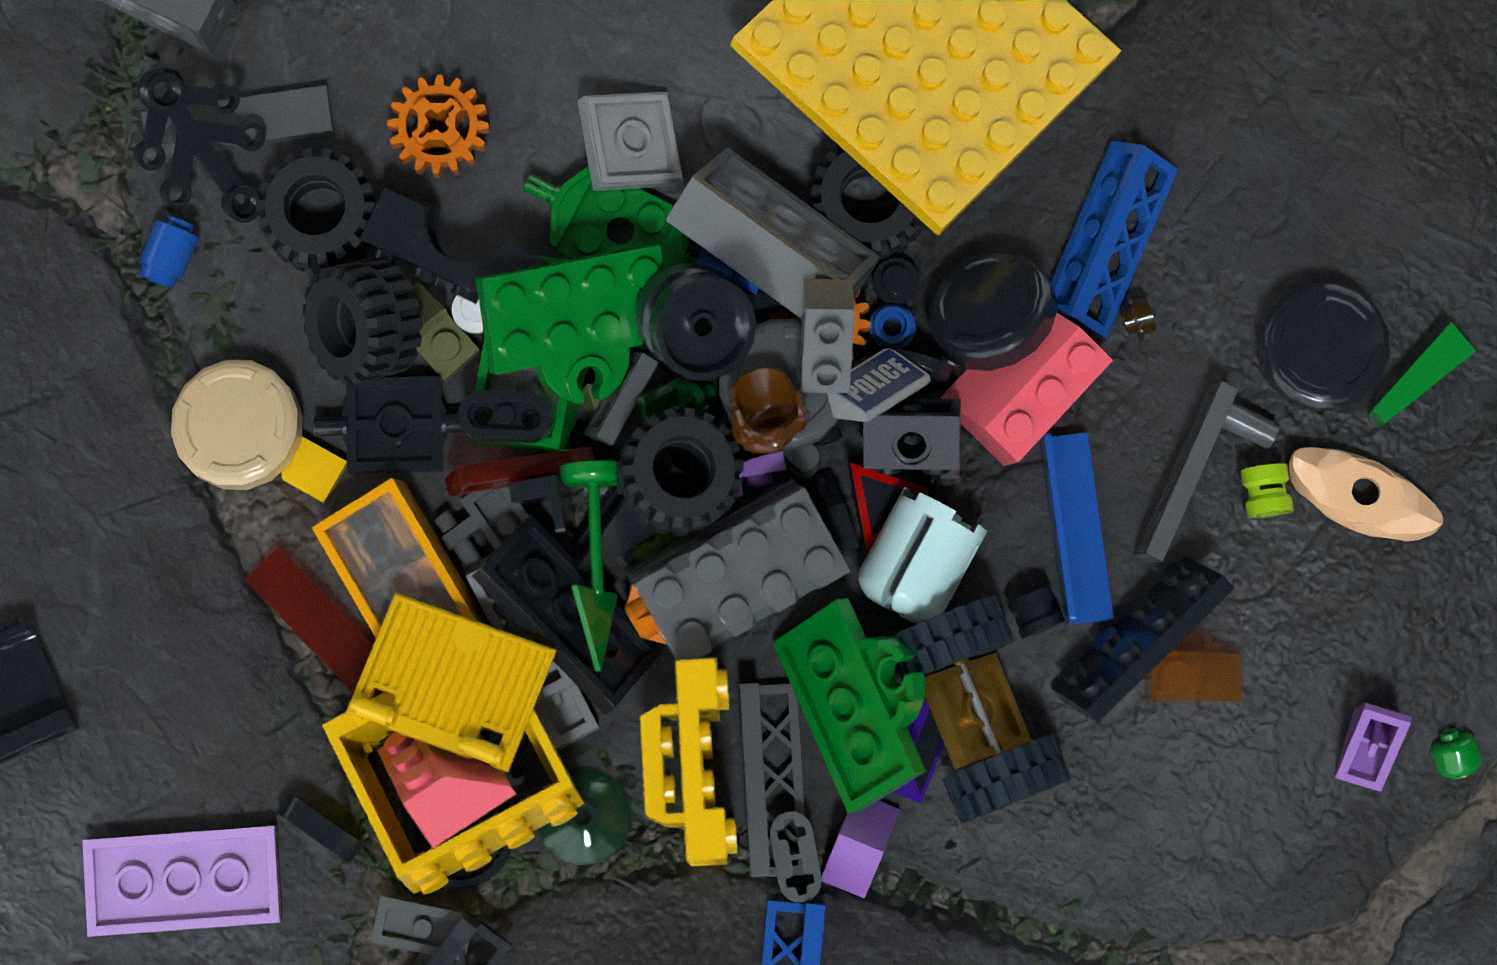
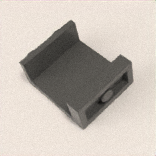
(617, 416)

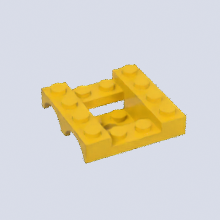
(700, 698)

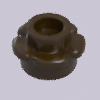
(1138, 316)

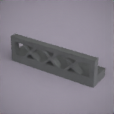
(755, 769)

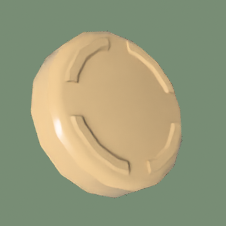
(236, 424)

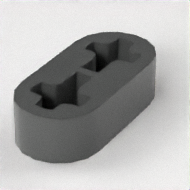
(783, 859)

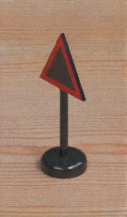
(876, 492)

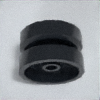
(695, 322)

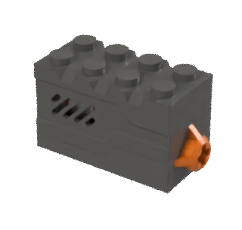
(732, 571)

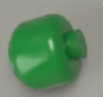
(1456, 754)

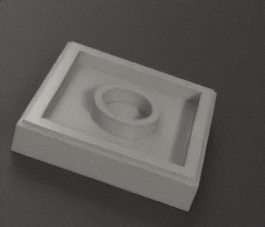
(630, 141)

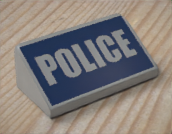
(877, 386)

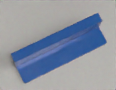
(1076, 529)

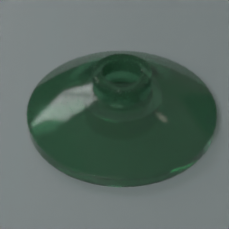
(606, 829)

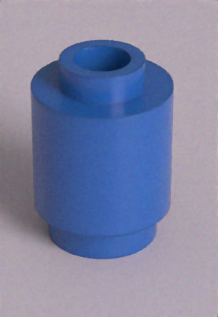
(168, 251)

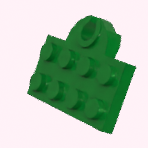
(567, 318)
(855, 702)

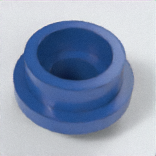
(895, 313)

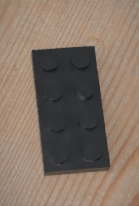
(533, 585)
(1141, 638)

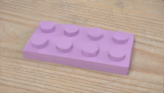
(182, 881)

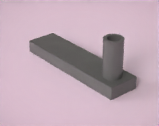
(281, 114)
(1214, 413)

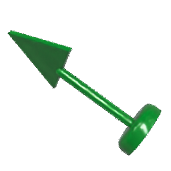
(594, 604)

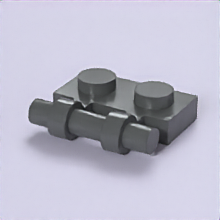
(490, 513)

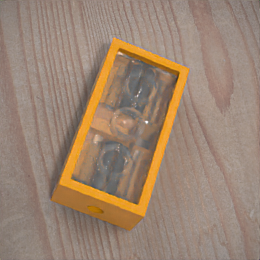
(390, 548)

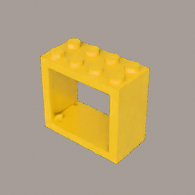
(470, 850)

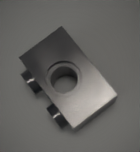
(933, 419)

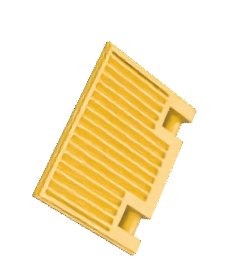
(451, 681)

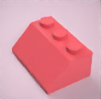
(1021, 402)
(441, 787)

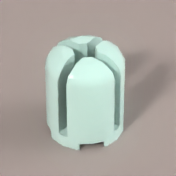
(919, 558)

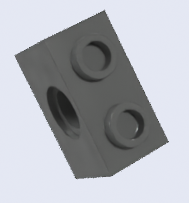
(826, 335)

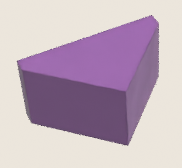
(1371, 745)
(860, 848)

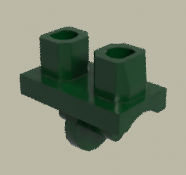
(679, 394)

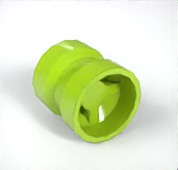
(1267, 501)

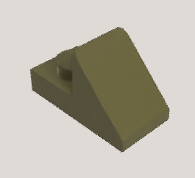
(443, 341)

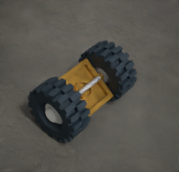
(979, 710)

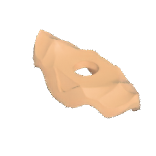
(1327, 481)

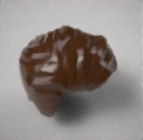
(766, 410)

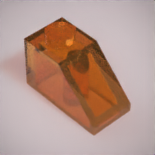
(1195, 679)

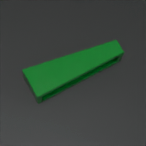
(1437, 361)

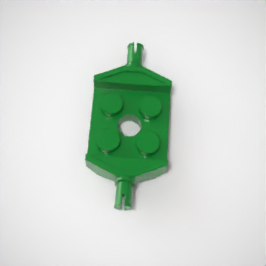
(584, 215)

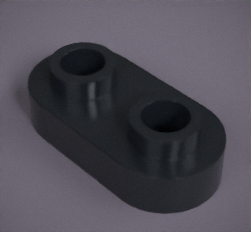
(508, 418)

